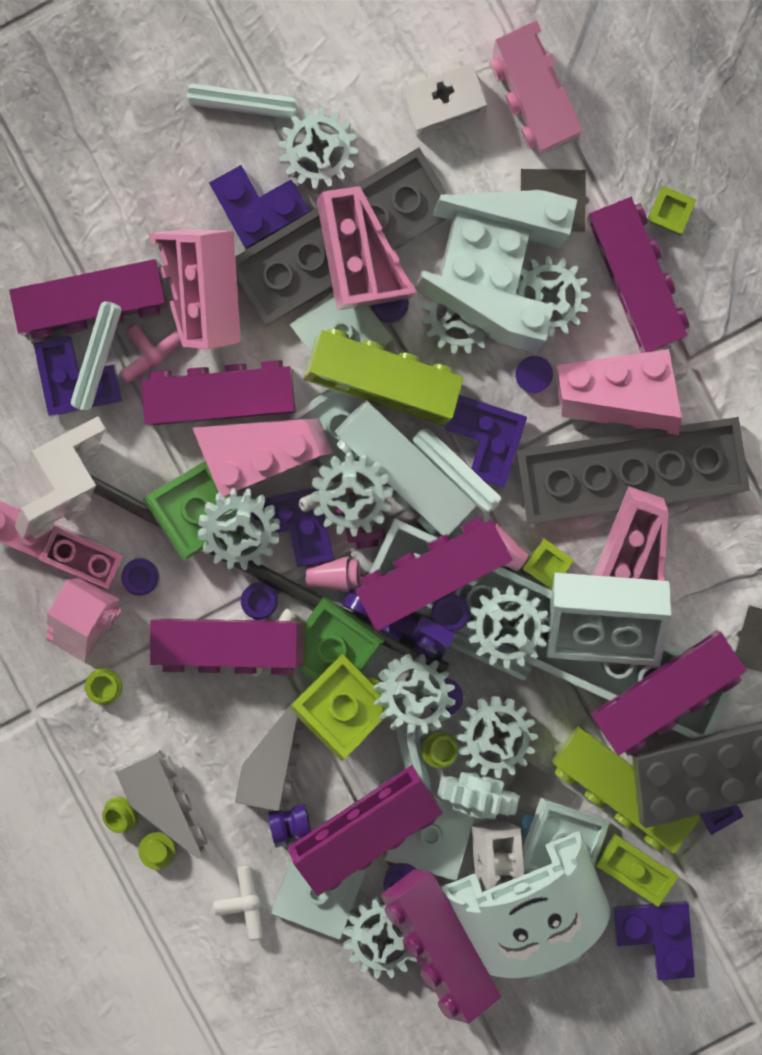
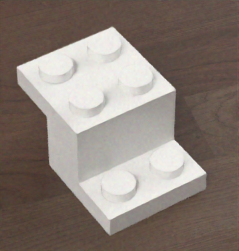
(60, 479)

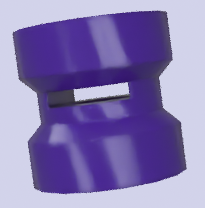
(298, 823)

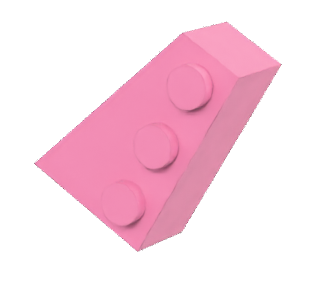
(534, 89)
(357, 252)
(202, 284)
(622, 390)
(258, 451)
(636, 539)
(81, 616)

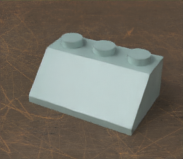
(608, 619)

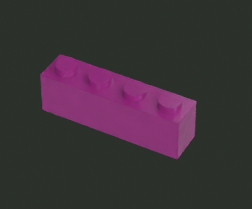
(637, 275)
(77, 299)
(218, 395)
(433, 574)
(227, 644)
(668, 693)
(365, 831)
(440, 946)

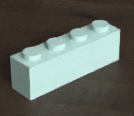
(411, 473)

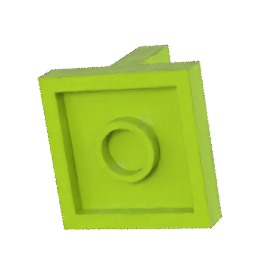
(339, 707)

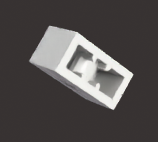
(430, 114)
(497, 853)

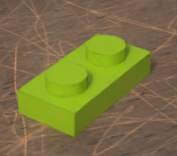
(636, 870)

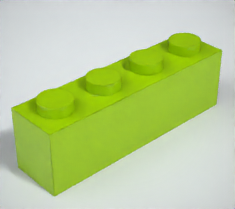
(383, 377)
(613, 782)

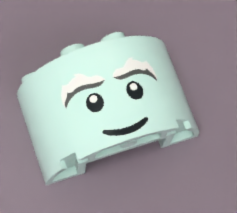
(535, 918)

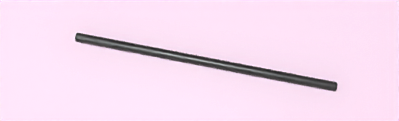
(260, 572)

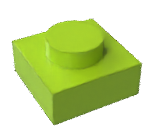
(671, 210)
(546, 561)

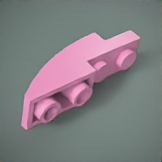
(62, 549)

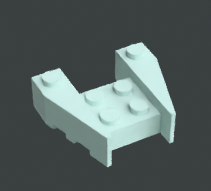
(487, 259)

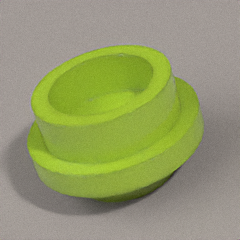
(103, 686)
(439, 749)
(119, 815)
(156, 850)

